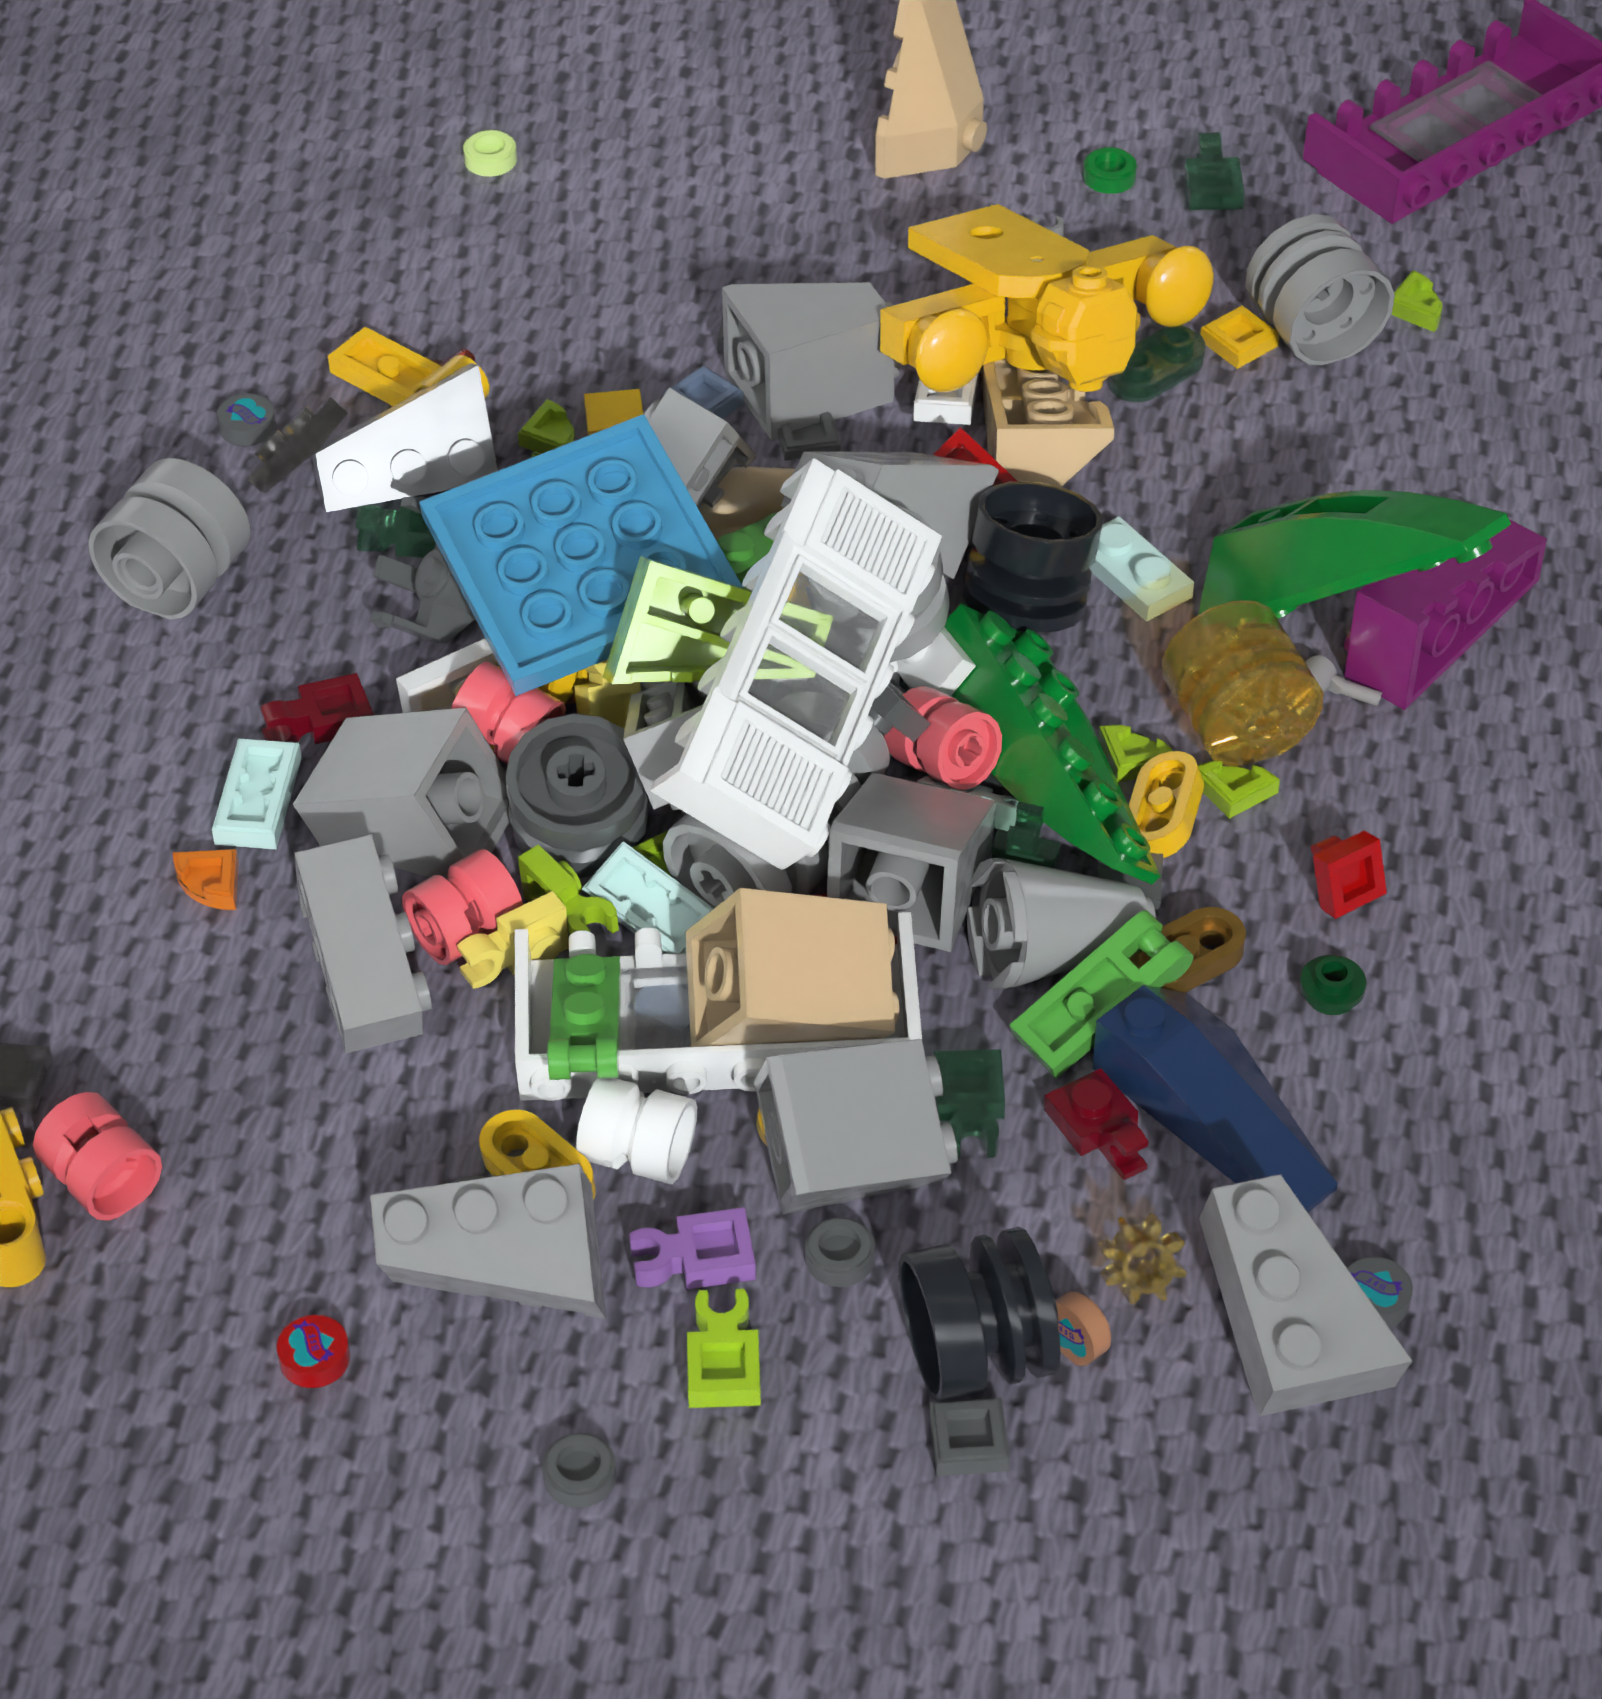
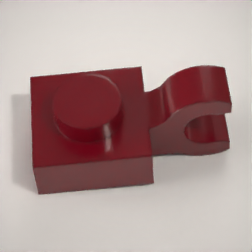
(318, 710)
(1099, 1116)

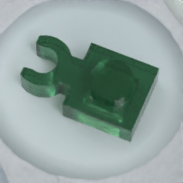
(972, 1095)

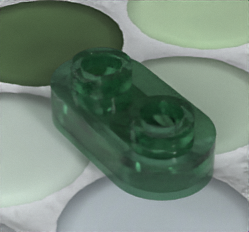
(1159, 364)

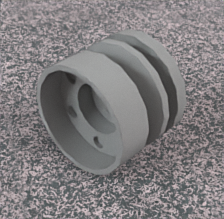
(1319, 289)

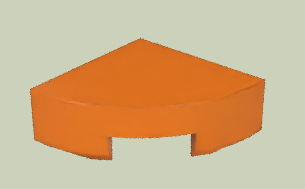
(209, 875)

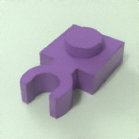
(706, 1248)

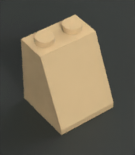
(790, 970)

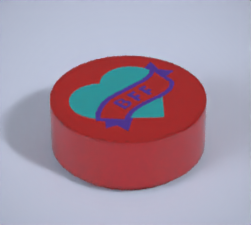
(313, 1351)

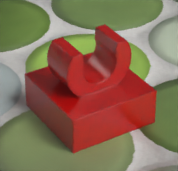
(1348, 872)

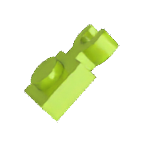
(723, 1356)

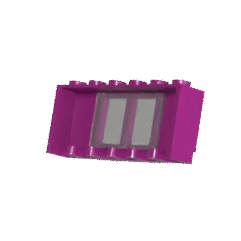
(1463, 120)

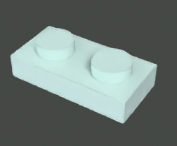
(1139, 571)

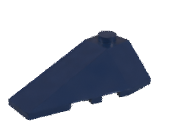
(1206, 1090)

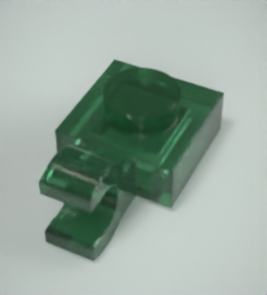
(1211, 179)
(400, 527)
(1025, 839)

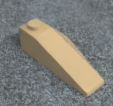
(935, 93)
(1040, 424)

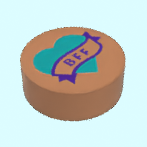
(1082, 1328)

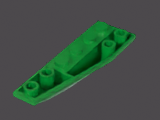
(1341, 543)
(1048, 741)

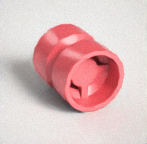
(499, 712)
(956, 747)
(462, 905)
(97, 1155)

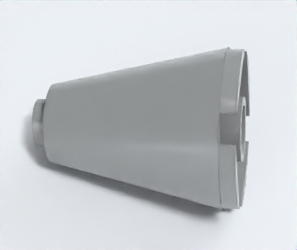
(1042, 919)

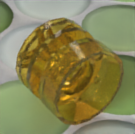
(1242, 683)

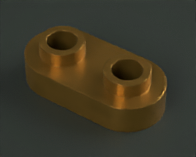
(1202, 928)

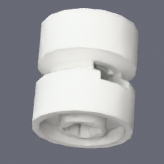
(647, 1131)

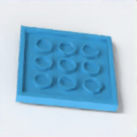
(557, 543)

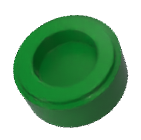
(1109, 170)

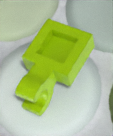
(543, 874)

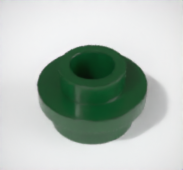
(1331, 996)

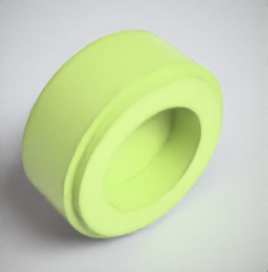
(490, 153)

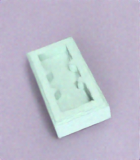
(257, 794)
(647, 897)

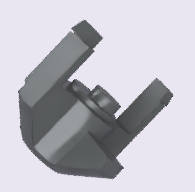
(442, 606)

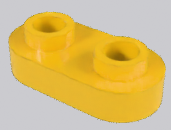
(1167, 800)
(528, 1132)

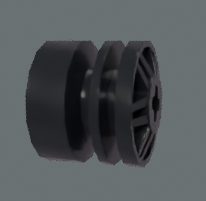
(1033, 555)
(993, 1310)

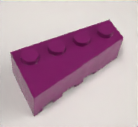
(1423, 621)

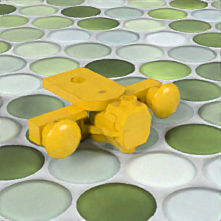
(1063, 304)

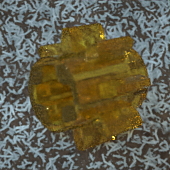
(1149, 1276)

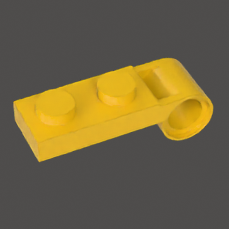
(389, 368)
(20, 1239)

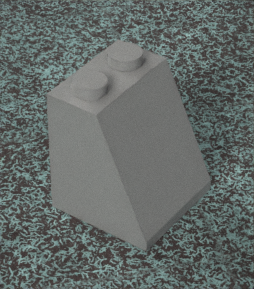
(806, 351)
(933, 486)
(412, 782)
(911, 851)
(853, 1123)

